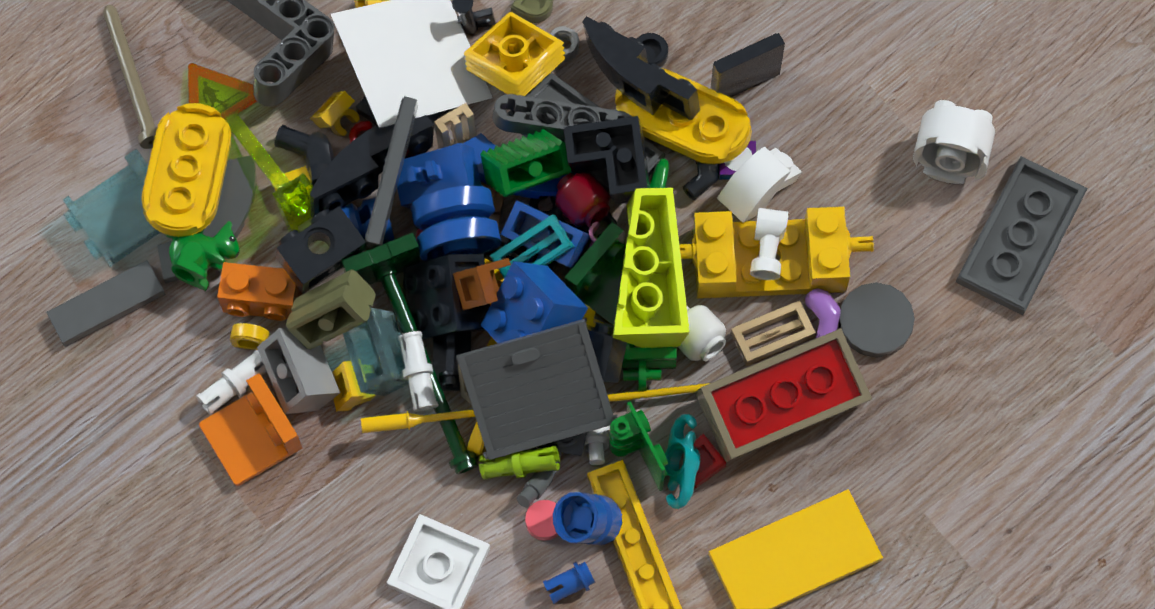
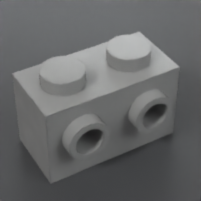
(297, 373)

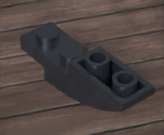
(627, 68)
(357, 167)

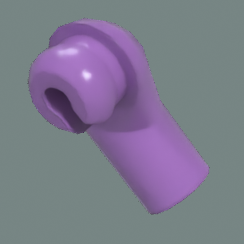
(825, 309)

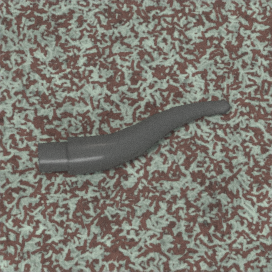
(535, 487)

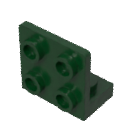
(599, 272)

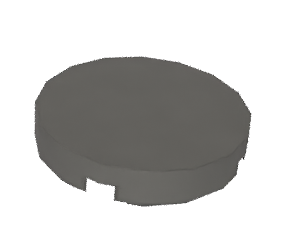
(876, 319)

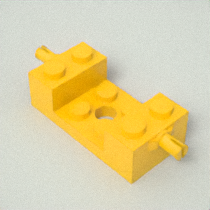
(810, 254)

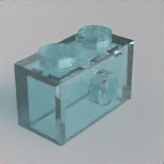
(377, 354)

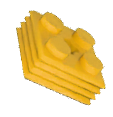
(514, 55)

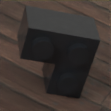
(610, 146)

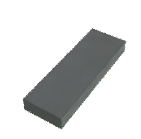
(105, 303)

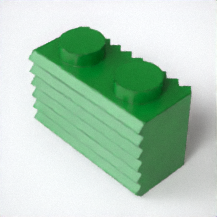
(525, 163)

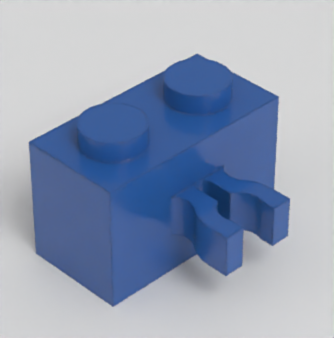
(437, 171)
(526, 217)

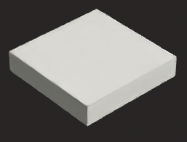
(438, 564)

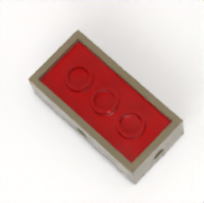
(783, 395)

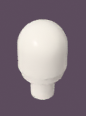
(596, 443)

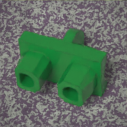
(646, 363)

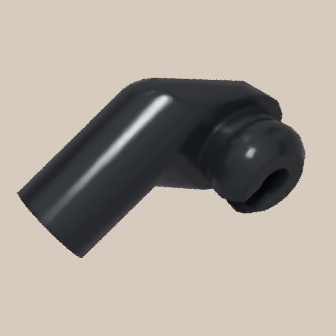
(707, 176)

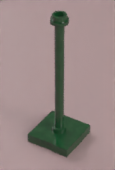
(382, 265)

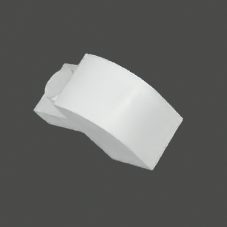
(758, 182)

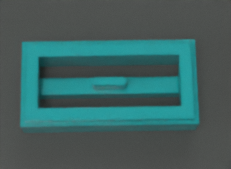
(559, 234)

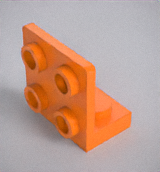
(251, 433)

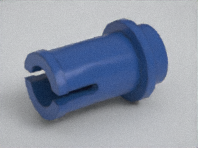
(572, 581)

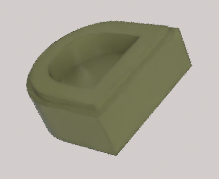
(533, 10)

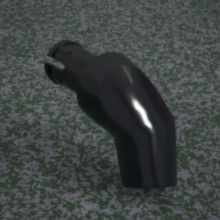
(314, 147)

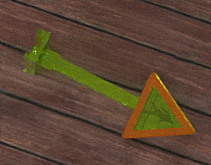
(230, 98)

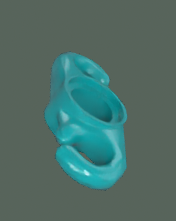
(686, 475)

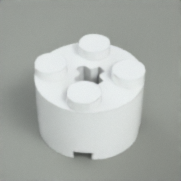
(954, 142)

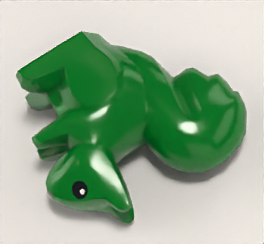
(197, 253)

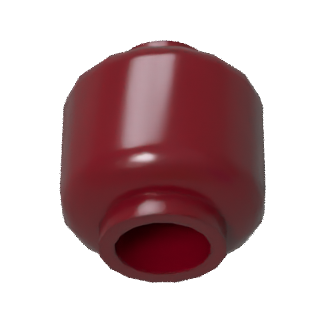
(582, 199)

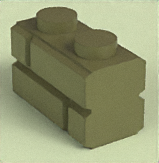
(331, 309)

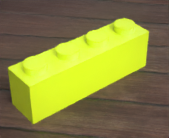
(652, 288)

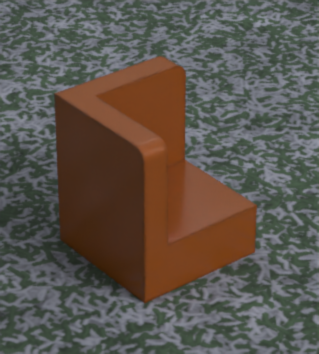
(478, 284)

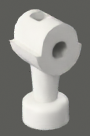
(769, 231)

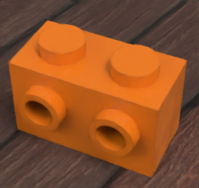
(256, 291)

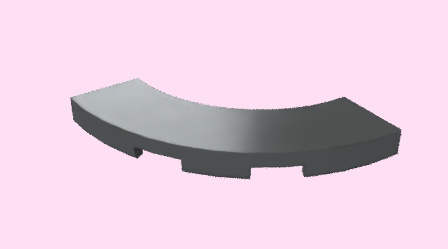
(234, 205)

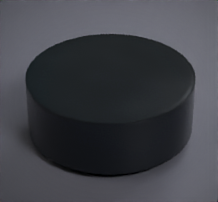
(655, 47)

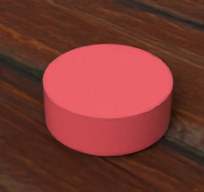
(540, 520)

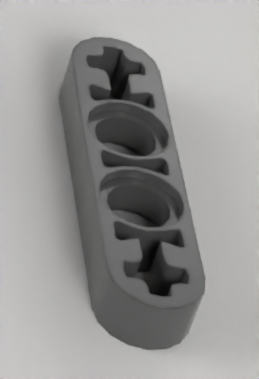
(563, 112)

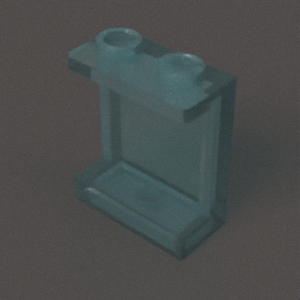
(113, 213)

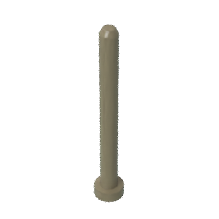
(131, 77)

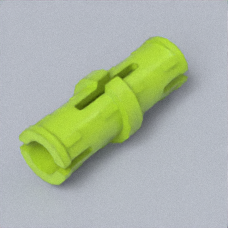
(521, 463)

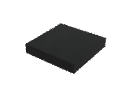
(748, 66)

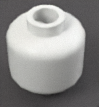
(705, 334)

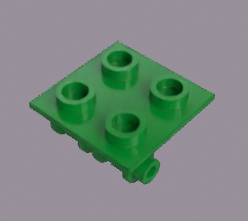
(630, 434)

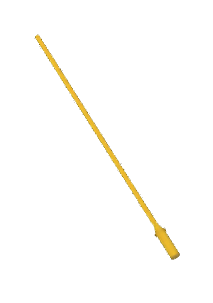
(409, 420)

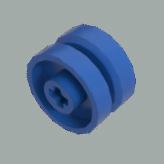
(456, 222)

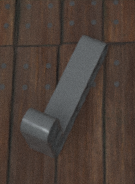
(297, 43)

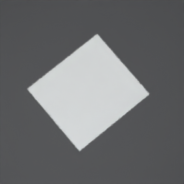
(411, 53)

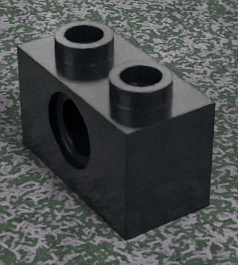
(309, 268)

